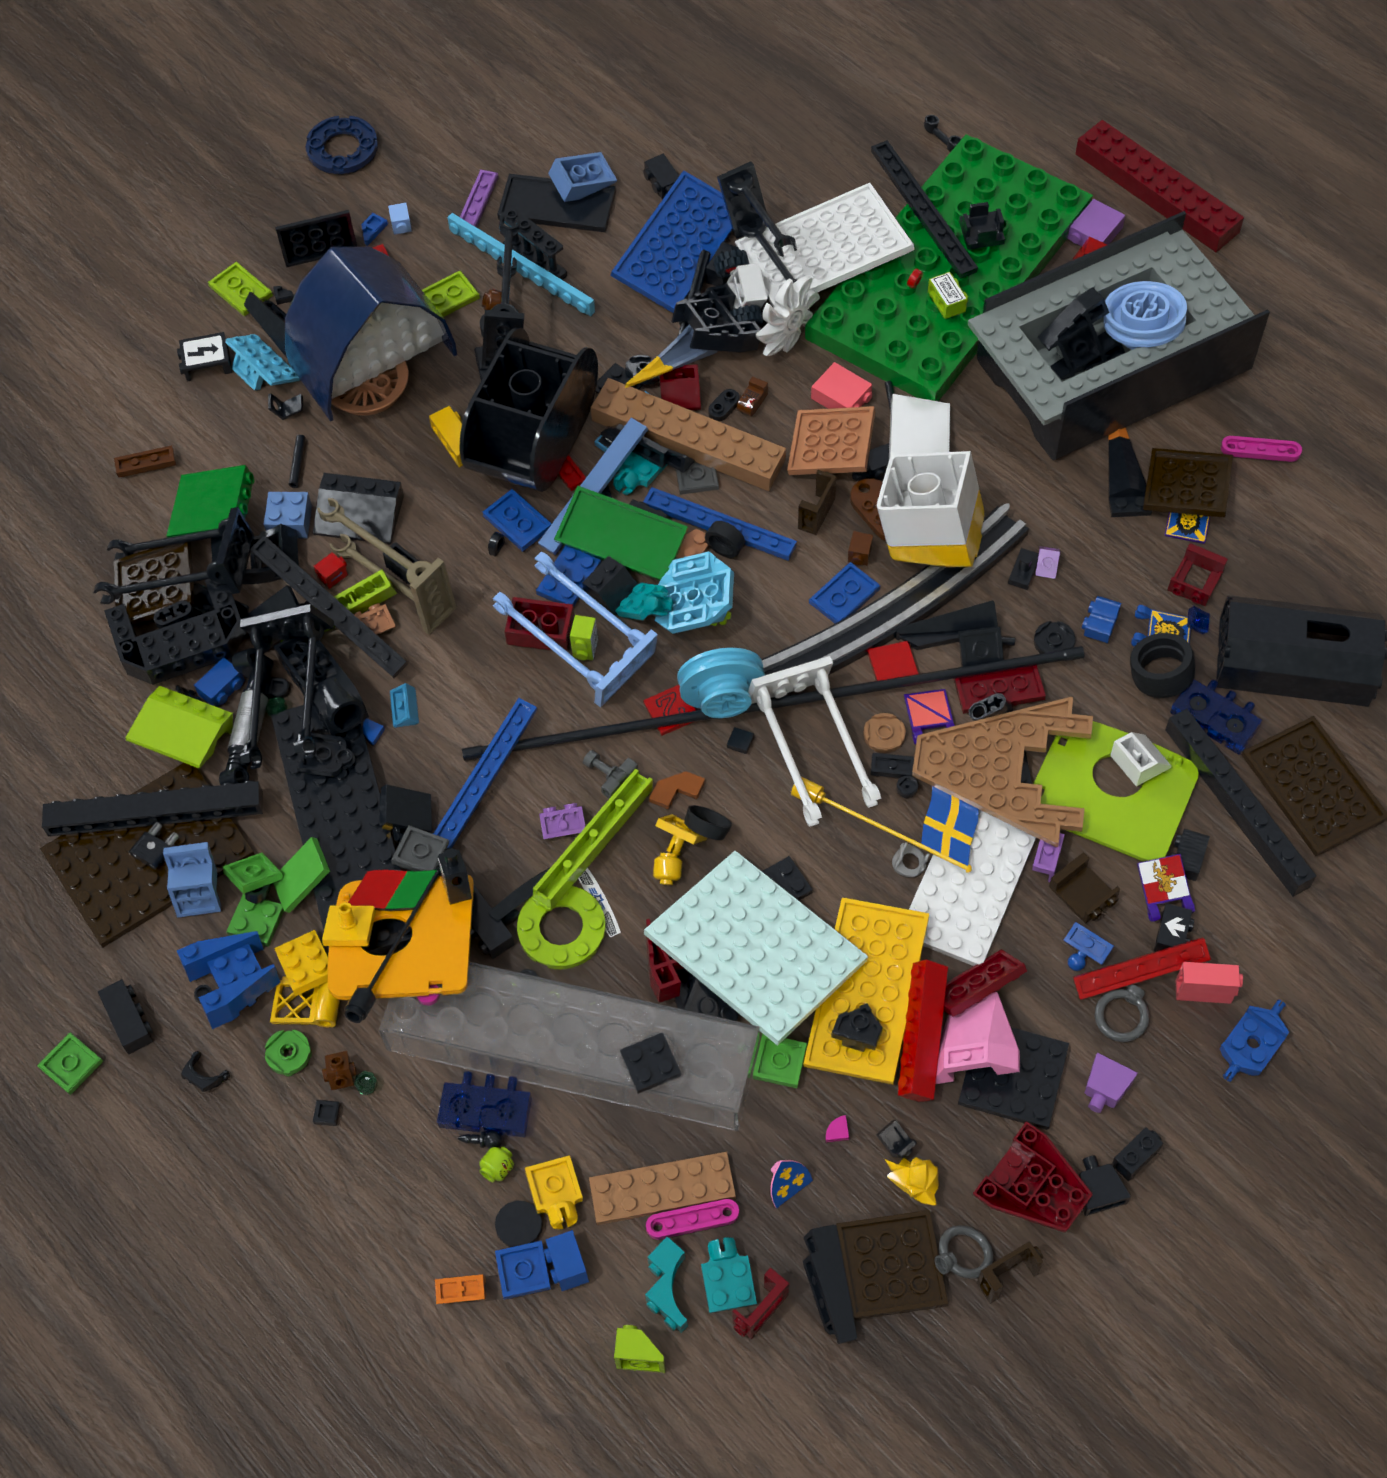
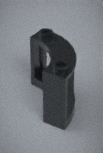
(280, 536)

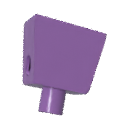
(1107, 1083)

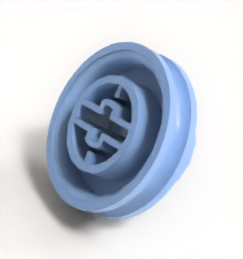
(1145, 314)

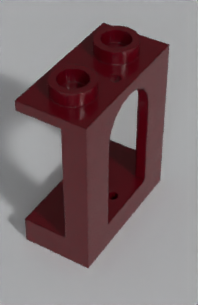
(1205, 560)
(778, 1293)

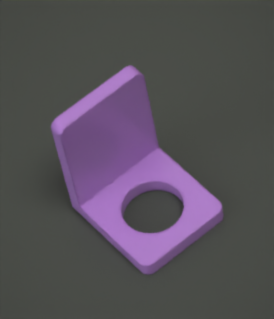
(1047, 562)

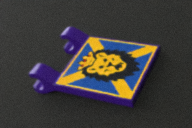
(1187, 527)

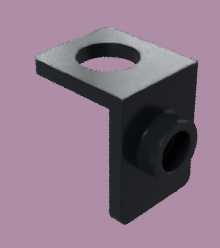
(286, 408)

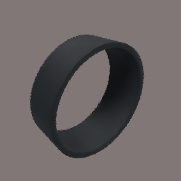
(707, 822)

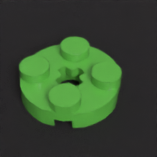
(290, 1064)

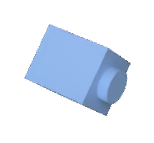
(399, 218)

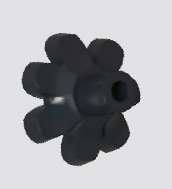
(190, 693)

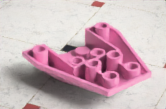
(978, 1040)

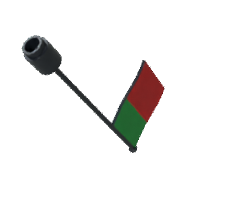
(387, 892)

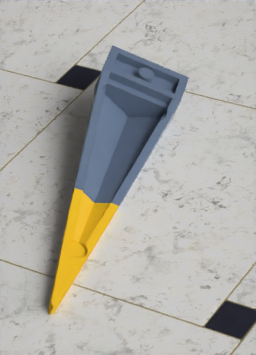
(672, 357)

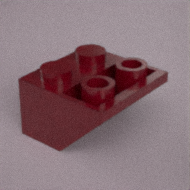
(681, 387)

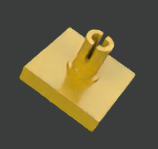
(680, 833)
(348, 925)

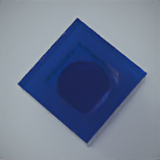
(1198, 620)

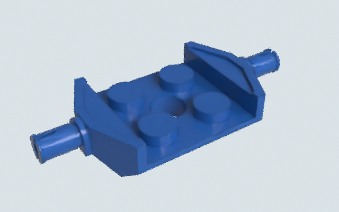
(1256, 1024)

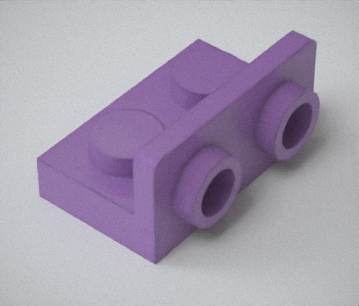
(562, 822)

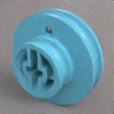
(720, 681)

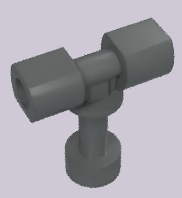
(615, 775)

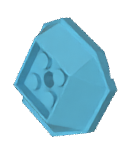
(699, 591)

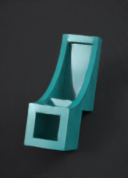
(665, 1262)

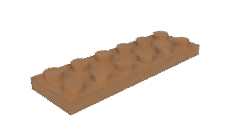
(661, 1188)

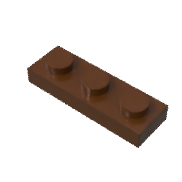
(145, 461)

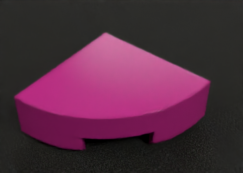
(837, 1130)

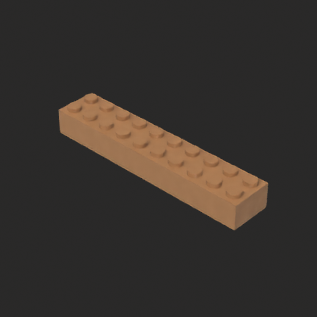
(691, 434)

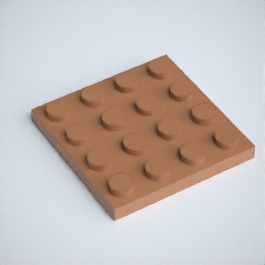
(831, 440)

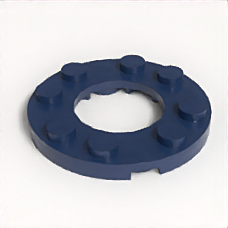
(334, 126)

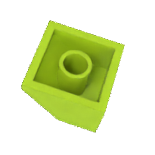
(636, 1351)

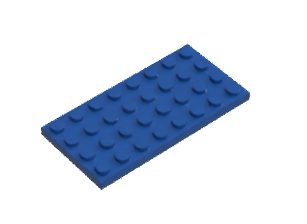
(669, 245)

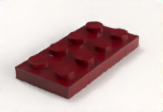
(1017, 685)
(981, 981)

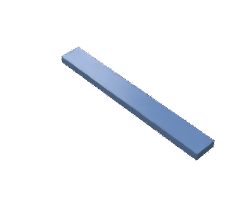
(600, 474)

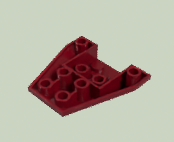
(1035, 1183)

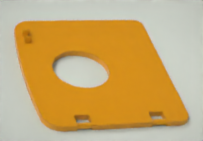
(432, 957)

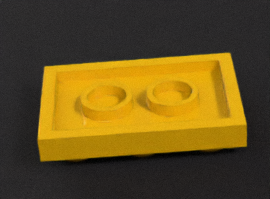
(304, 962)

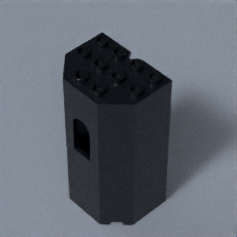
(1269, 652)

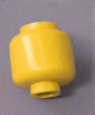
(667, 868)

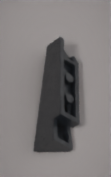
(269, 317)
(652, 451)
(945, 627)
(829, 1282)

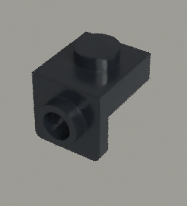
(896, 1140)

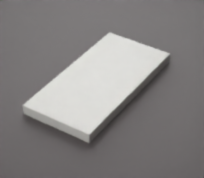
(918, 426)

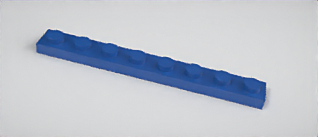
(705, 517)
(485, 771)

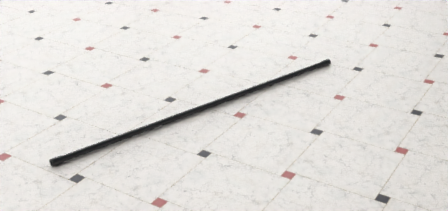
(1064, 655)

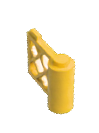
(322, 1012)

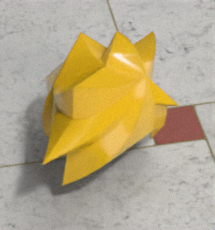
(916, 1178)

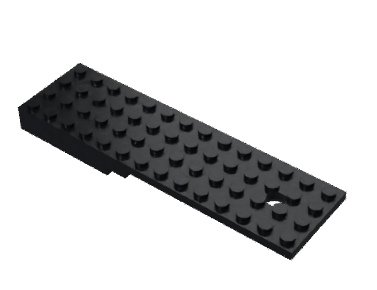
(343, 818)

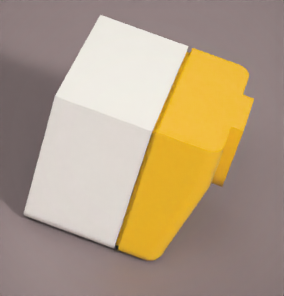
(932, 509)

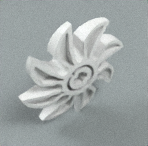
(787, 316)

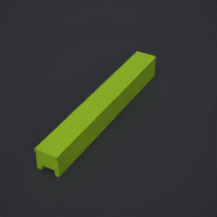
(592, 840)

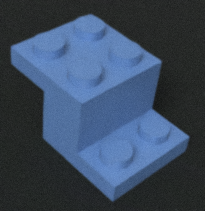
(192, 879)

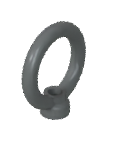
(1134, 996)
(947, 1261)

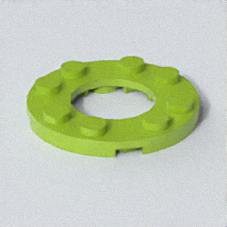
(565, 955)

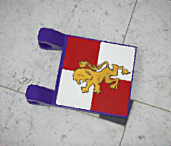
(1164, 882)

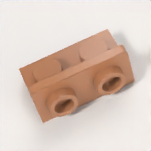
(377, 618)

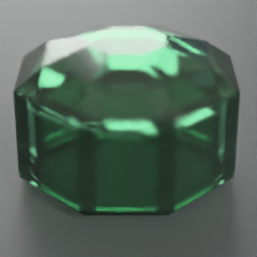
(366, 1083)

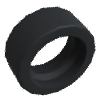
(724, 539)

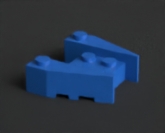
(234, 971)

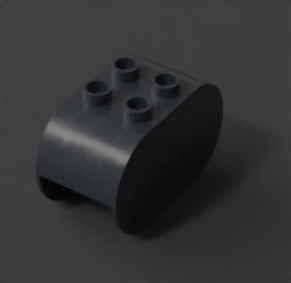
(528, 411)

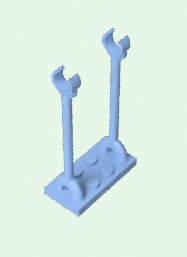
(619, 671)

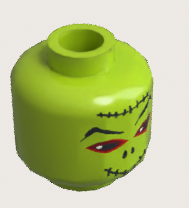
(496, 1164)

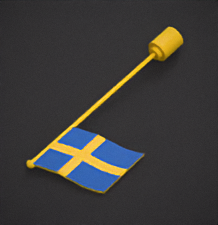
(946, 828)

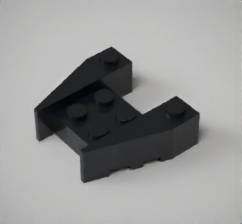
(713, 322)
(1076, 337)

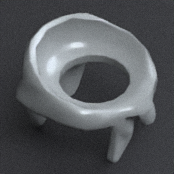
(898, 865)

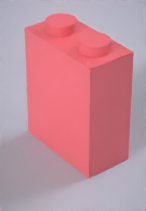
(841, 389)
(1208, 982)

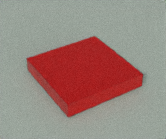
(892, 661)

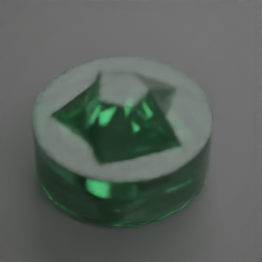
(276, 706)

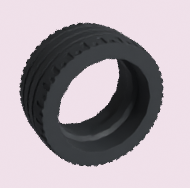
(1164, 684)

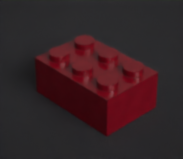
(550, 617)

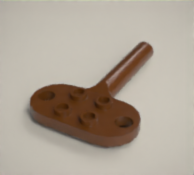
(866, 504)

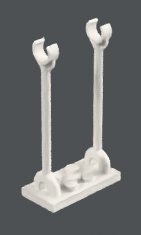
(796, 680)

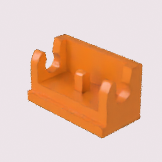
(460, 1289)

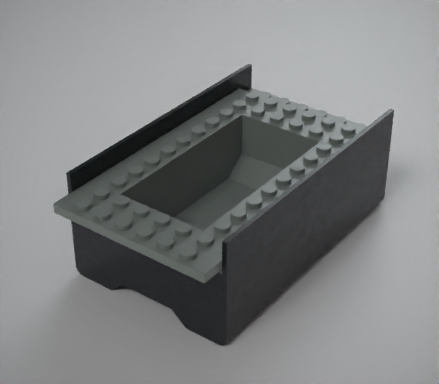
(1074, 412)

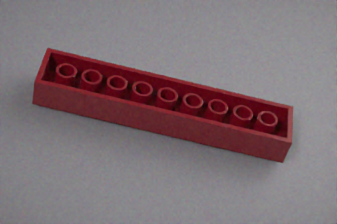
(1159, 185)

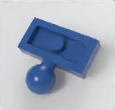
(1087, 945)

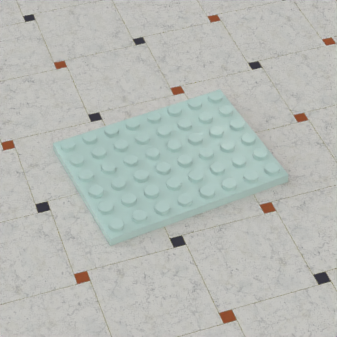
(756, 946)

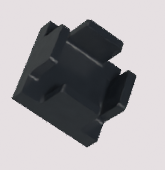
(982, 227)

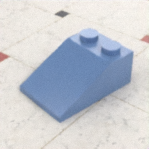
(581, 175)

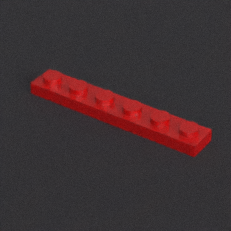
(1140, 968)

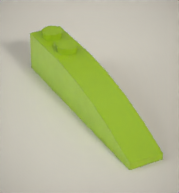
(366, 593)

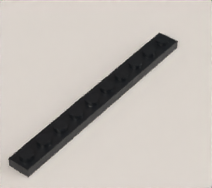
(924, 209)
(330, 606)

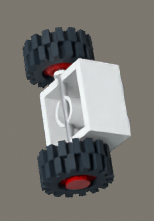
(745, 282)

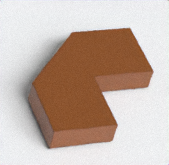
(667, 788)

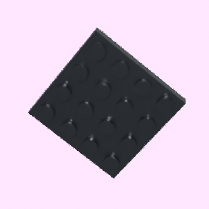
(1021, 1094)

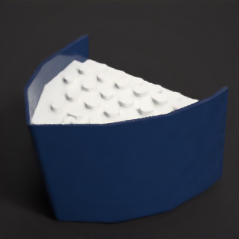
(356, 320)

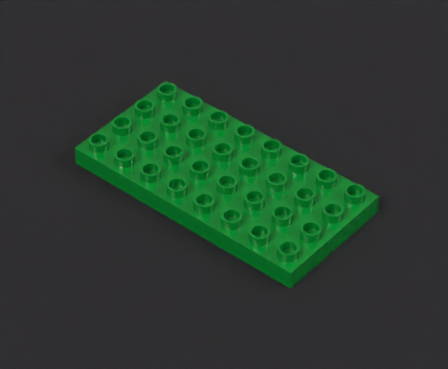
(899, 329)

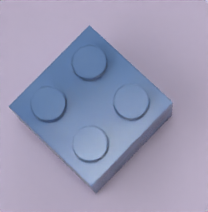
(290, 510)

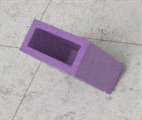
(1097, 222)

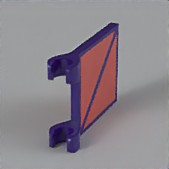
(928, 711)

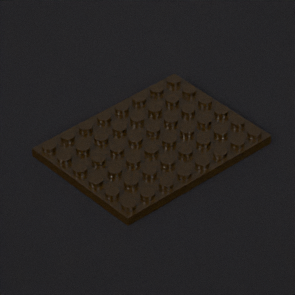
(117, 889)

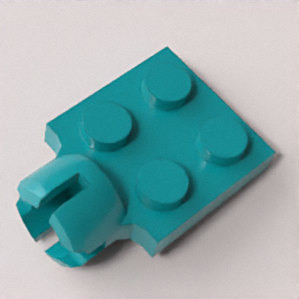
(635, 472)
(645, 601)
(727, 1277)

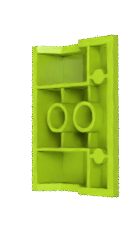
(180, 726)

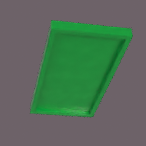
(623, 532)

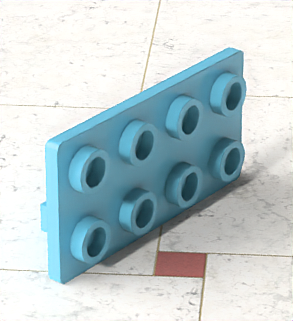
(258, 361)

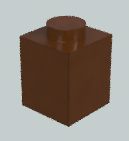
(860, 548)

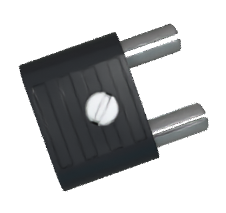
(150, 848)

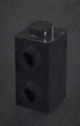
(1137, 1153)

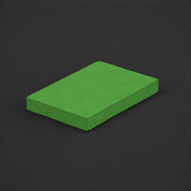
(301, 874)

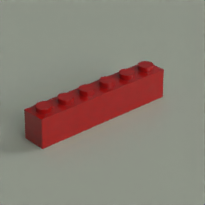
(922, 1031)

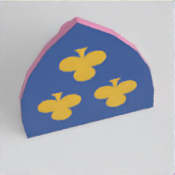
(787, 1180)

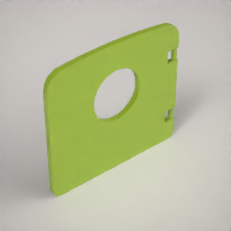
(1132, 824)

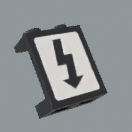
(204, 353)

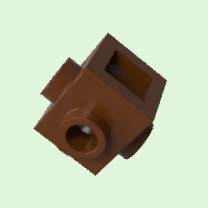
(339, 1070)

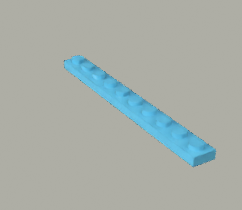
(524, 266)

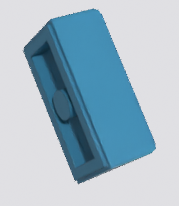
(404, 706)

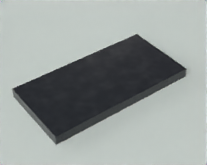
(543, 204)

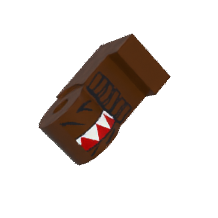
(753, 396)

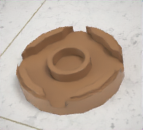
(884, 733)

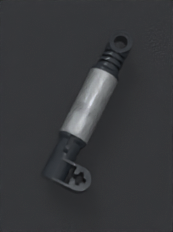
(245, 664)

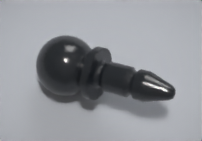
(489, 1139)

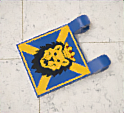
(1161, 623)

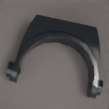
(199, 1081)

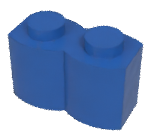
(1102, 619)

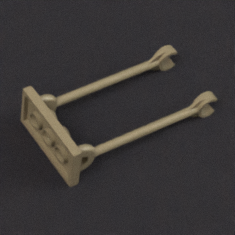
(429, 590)

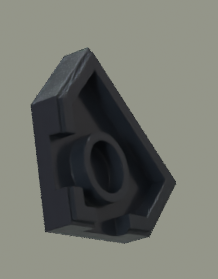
(858, 1029)

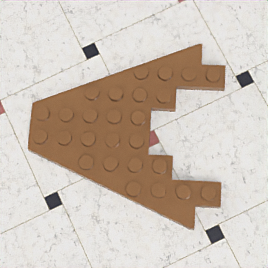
(985, 763)

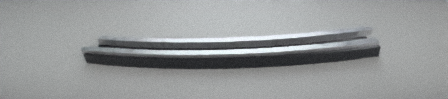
(903, 605)

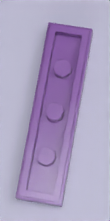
(479, 197)

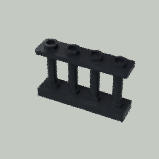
(535, 243)

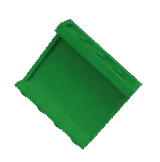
(207, 497)

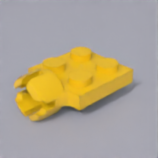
(555, 1190)

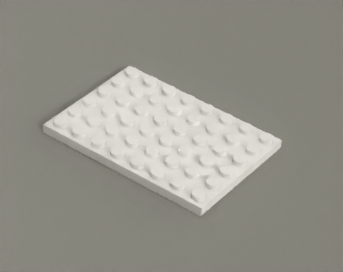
(832, 241)

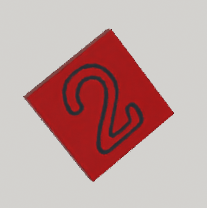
(667, 703)

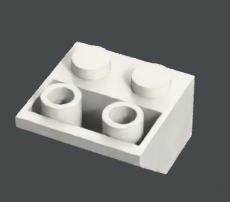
(1138, 758)

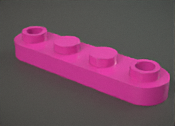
(1261, 448)
(692, 1219)

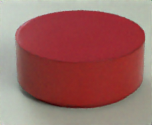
(914, 278)

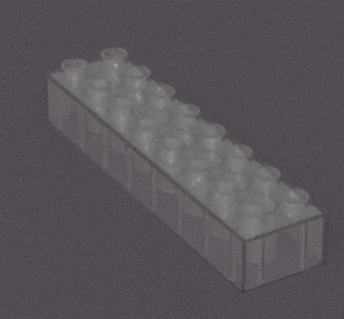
(573, 1042)

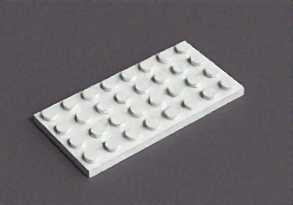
(971, 905)

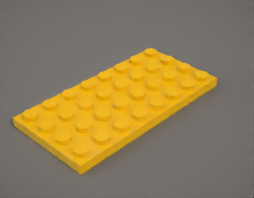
(892, 942)

